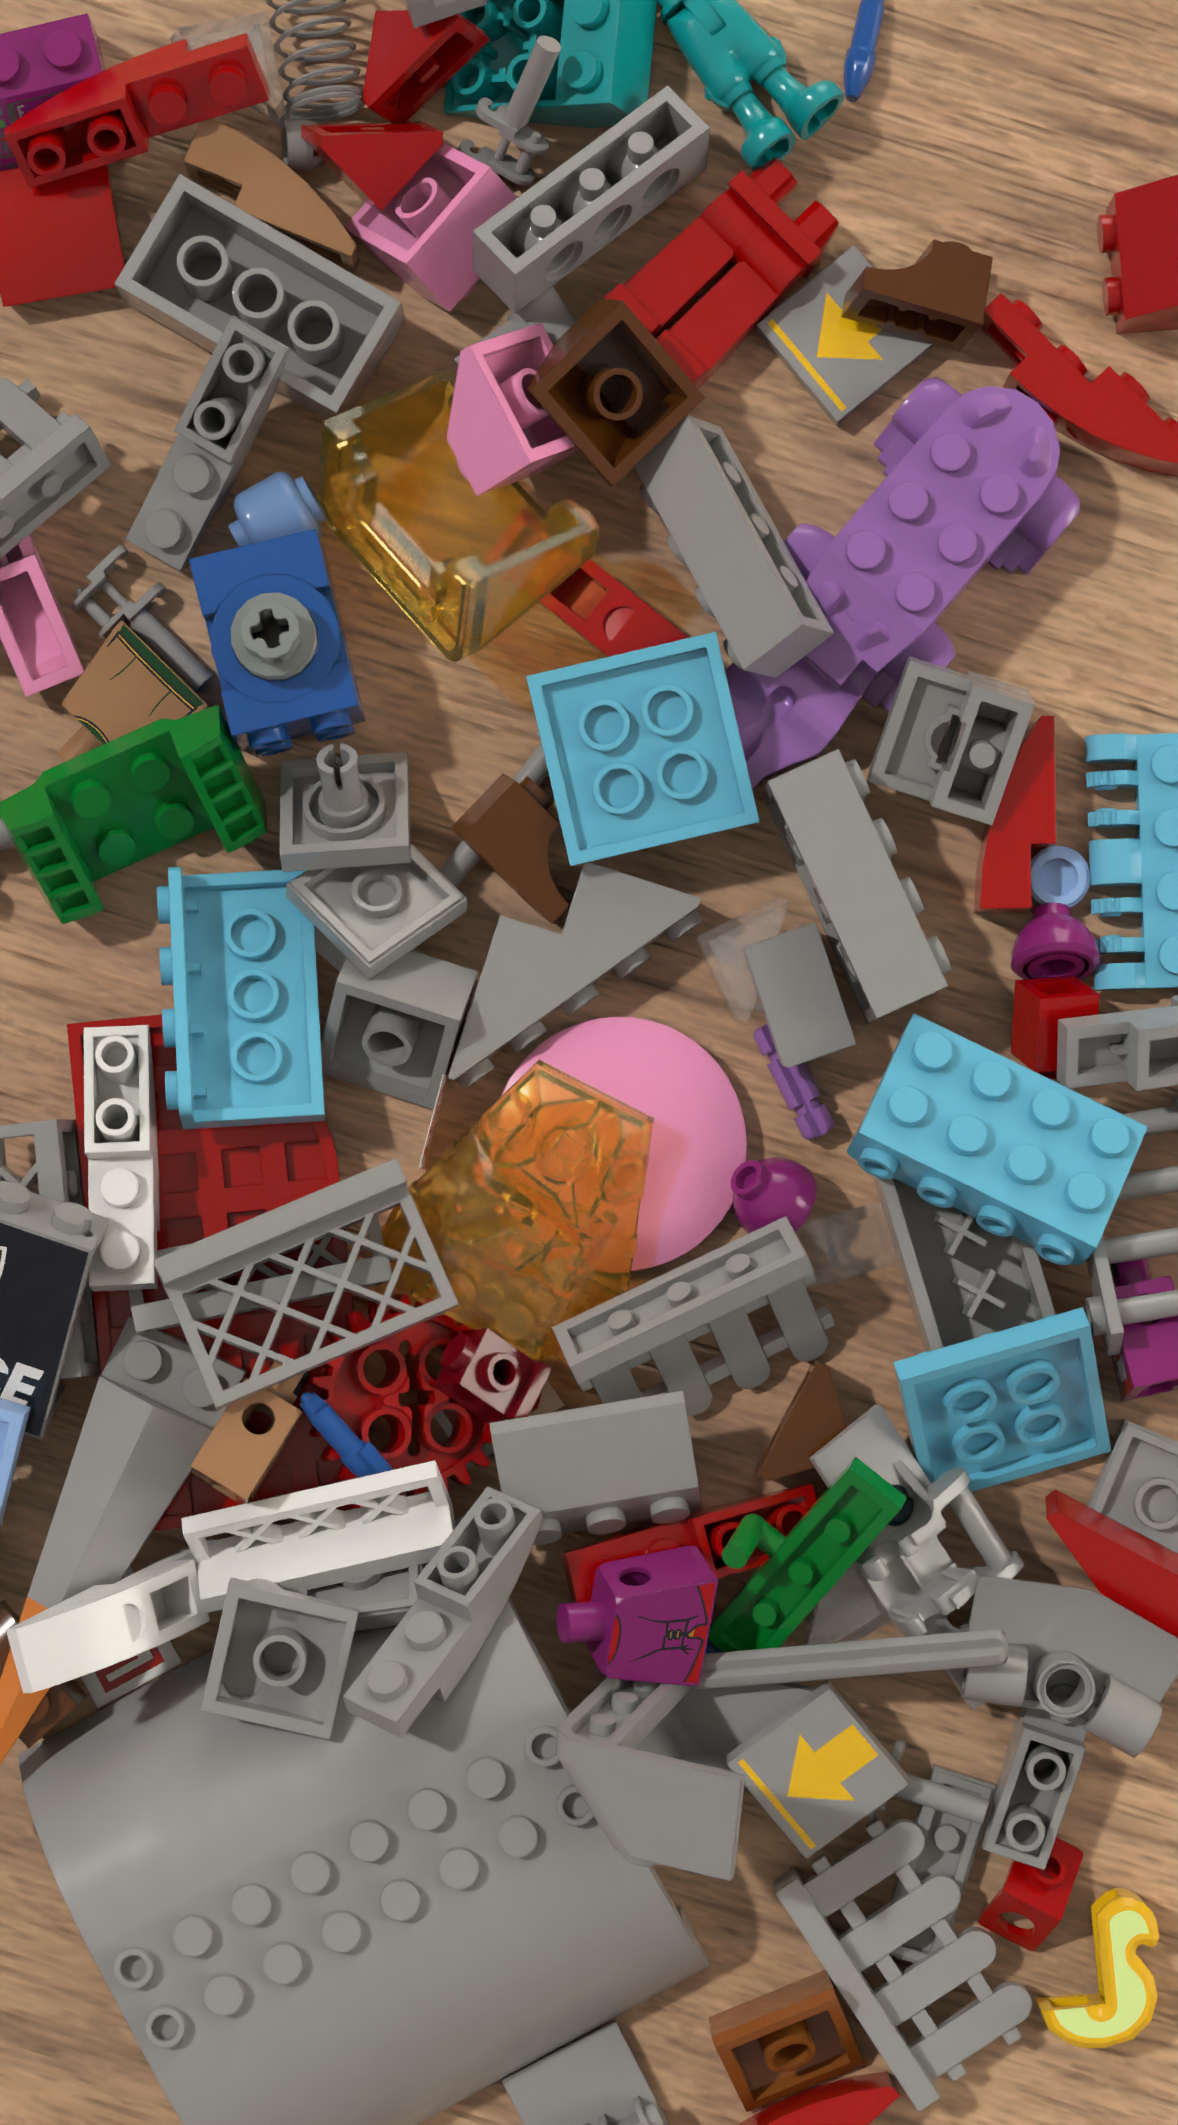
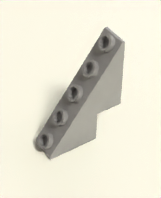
(539, 970)

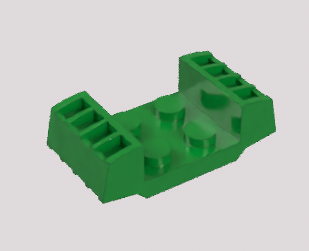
(131, 804)

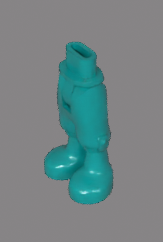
(730, 52)

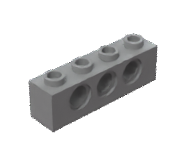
(590, 199)

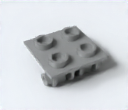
(585, 2084)

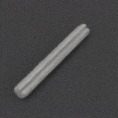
(854, 1659)

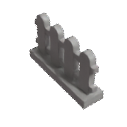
(49, 468)
(691, 1301)
(922, 1983)

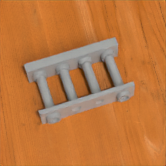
(1104, 1310)

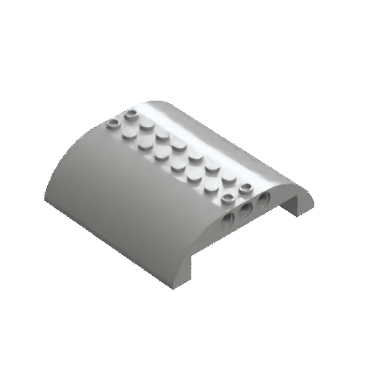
(351, 1911)

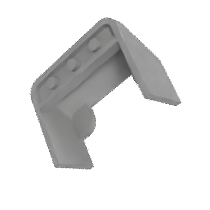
(658, 1766)

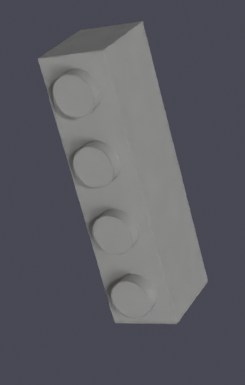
(731, 549)

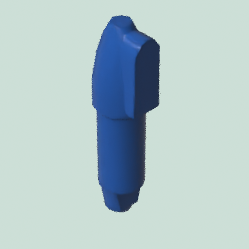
(861, 54)
(355, 1454)

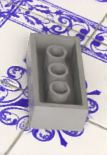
(218, 262)

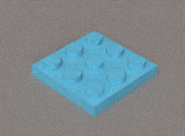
(642, 748)
(1006, 1402)

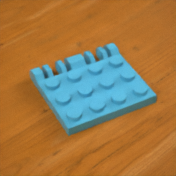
(1139, 862)

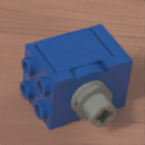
(278, 642)

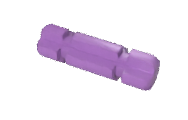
(797, 1090)

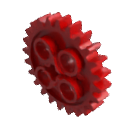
(361, 1403)

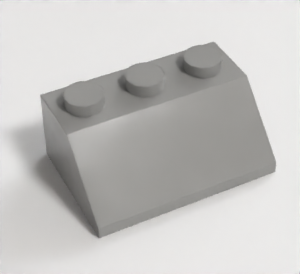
(601, 1465)

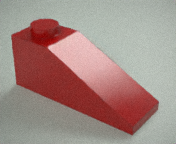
(1119, 1560)

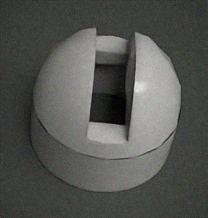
(295, 150)

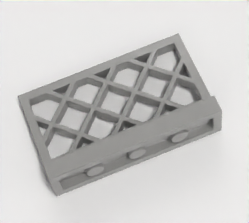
(283, 1231)

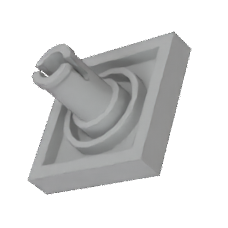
(344, 810)

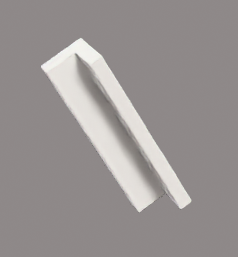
(325, 1542)

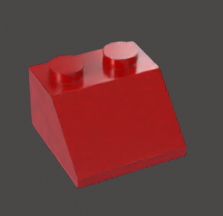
(1143, 251)

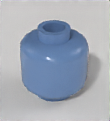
(276, 509)

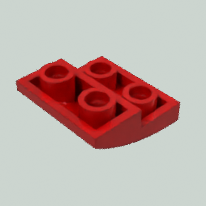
(58, 236)

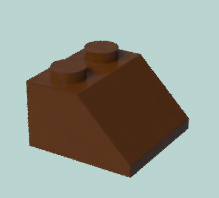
(612, 389)

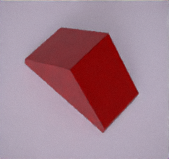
(414, 63)
(374, 157)

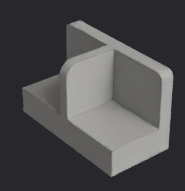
(798, 995)

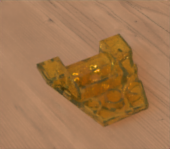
(533, 1209)

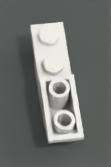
(122, 1155)
(108, 1623)

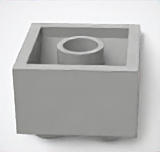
(397, 1026)

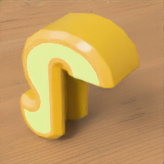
(1124, 1982)

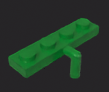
(803, 1562)

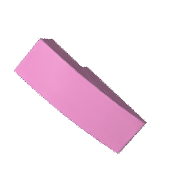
(33, 622)

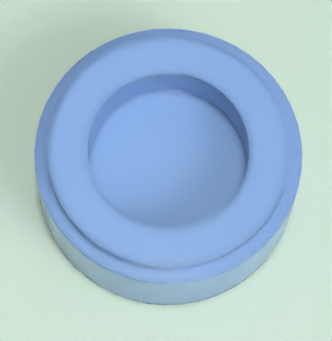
(1059, 876)

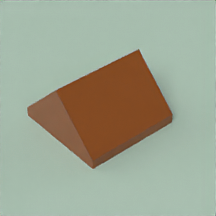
(785, 2041)

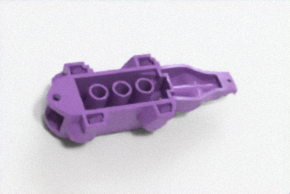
(960, 491)

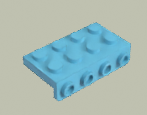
(241, 1001)
(997, 1142)

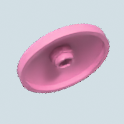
(695, 1128)

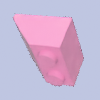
(431, 224)
(495, 421)

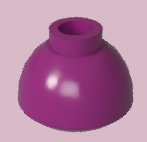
(1054, 945)
(771, 1191)

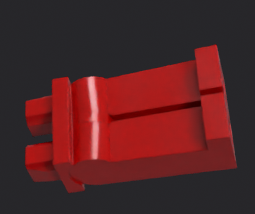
(736, 229)

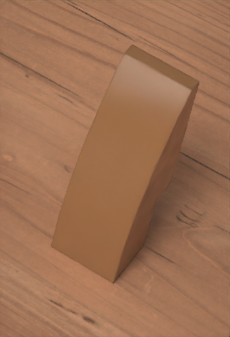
(268, 190)

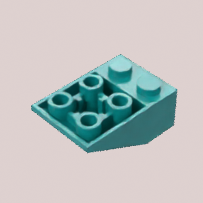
(596, 76)

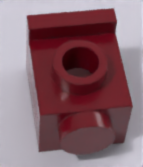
(490, 1394)

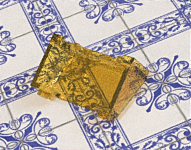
(412, 520)

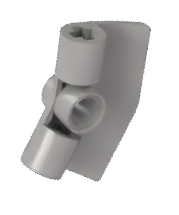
(1049, 1627)

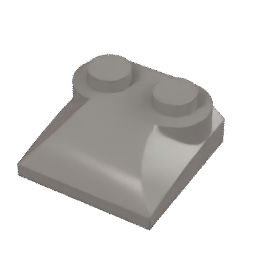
(279, 1658)

